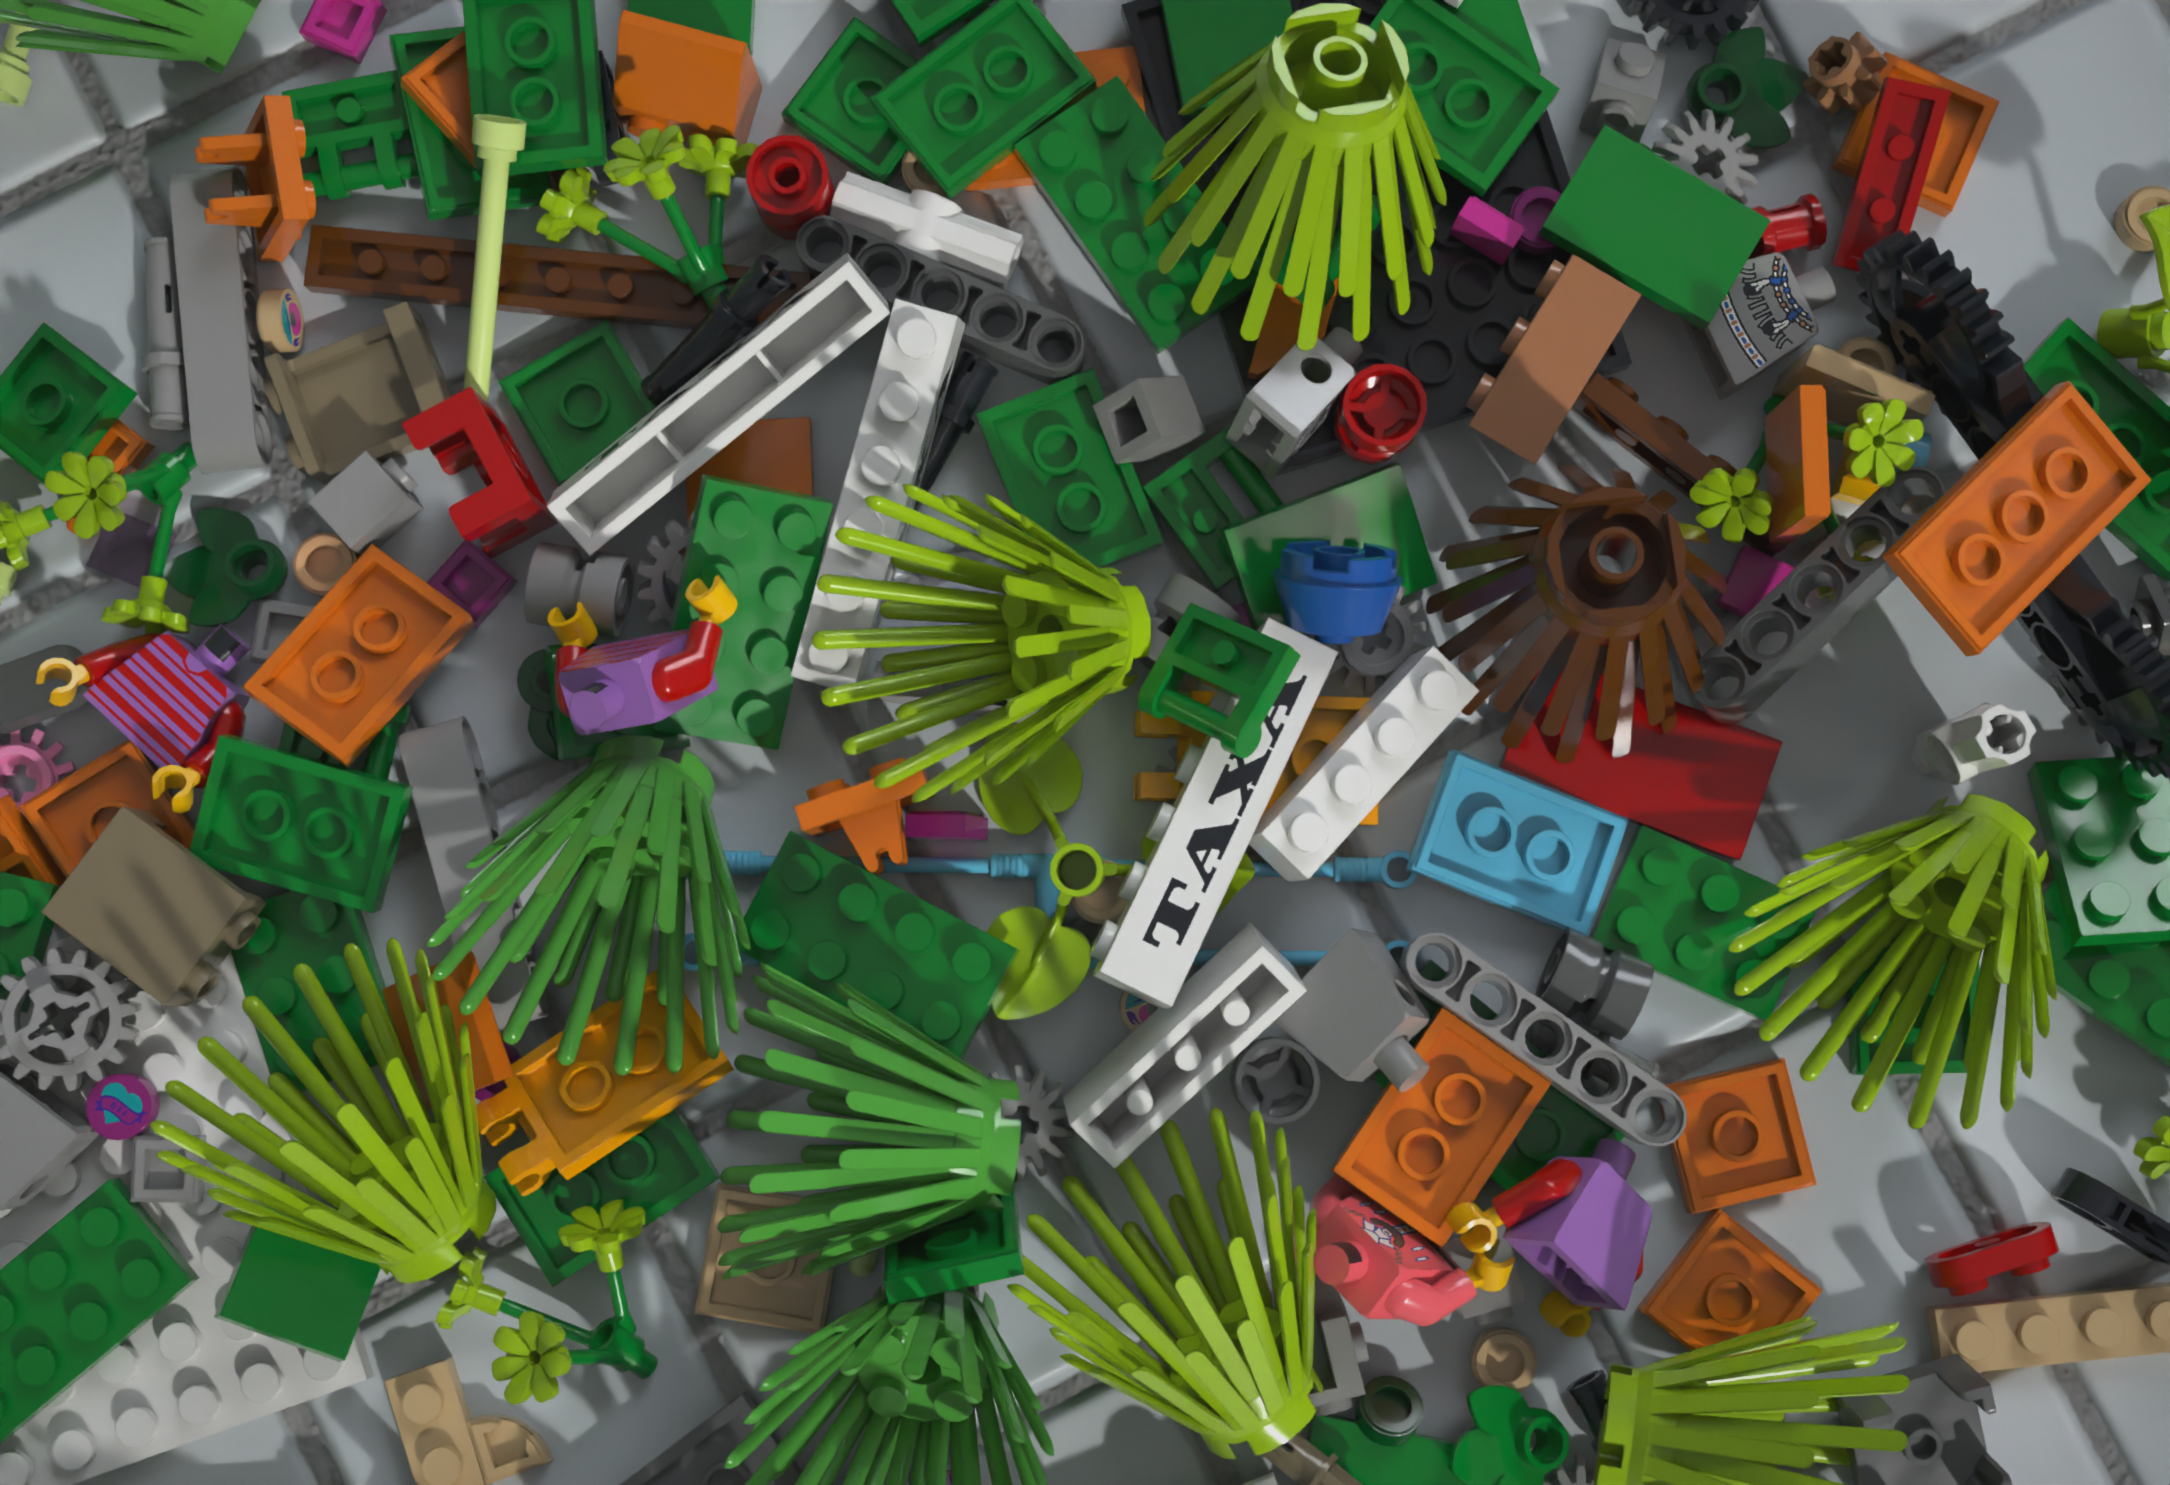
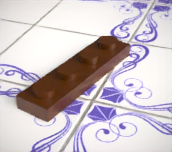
(1655, 442)

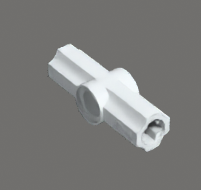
(929, 227)
(1973, 743)

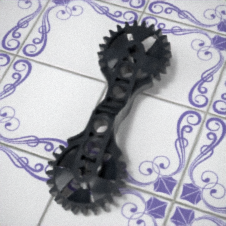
(1963, 356)

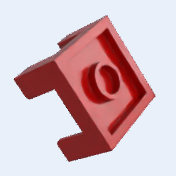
(471, 432)

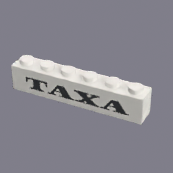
(718, 404)
(887, 453)
(1204, 838)

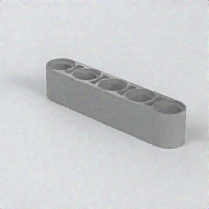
(219, 326)
(457, 825)
(1573, 1043)

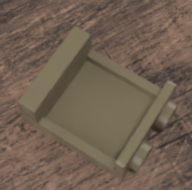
(357, 393)
(154, 909)

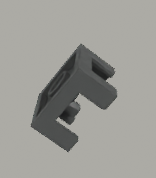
(1941, 1428)

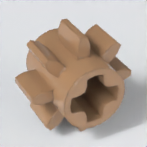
(1845, 73)

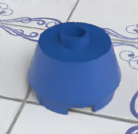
(1336, 589)

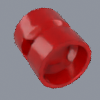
(789, 184)
(1380, 414)

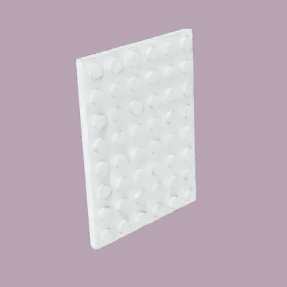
(183, 1367)

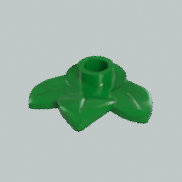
(1499, 1443)

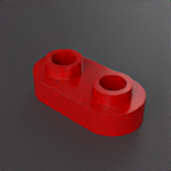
(2017, 1249)

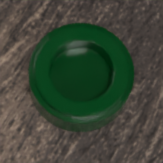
(1389, 1411)

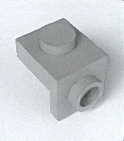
(1624, 89)
(1343, 1349)

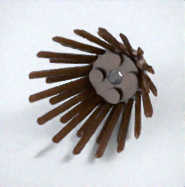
(1579, 611)

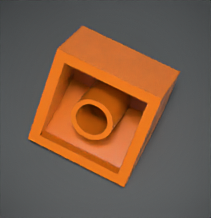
(683, 79)

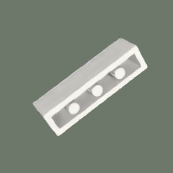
(1361, 764)
(1182, 1045)

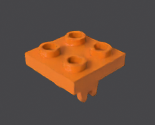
(277, 197)
(866, 813)

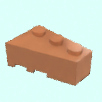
(1551, 357)

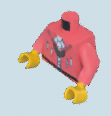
(1390, 1267)

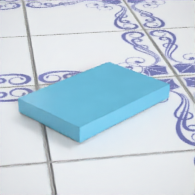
(1517, 843)

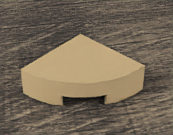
(506, 1446)

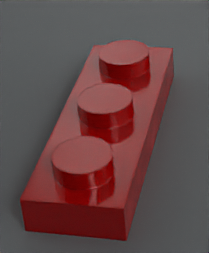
(1891, 167)

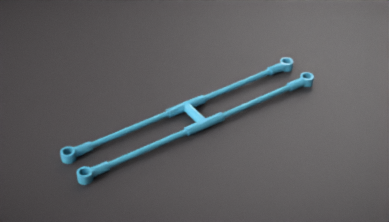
(1046, 894)

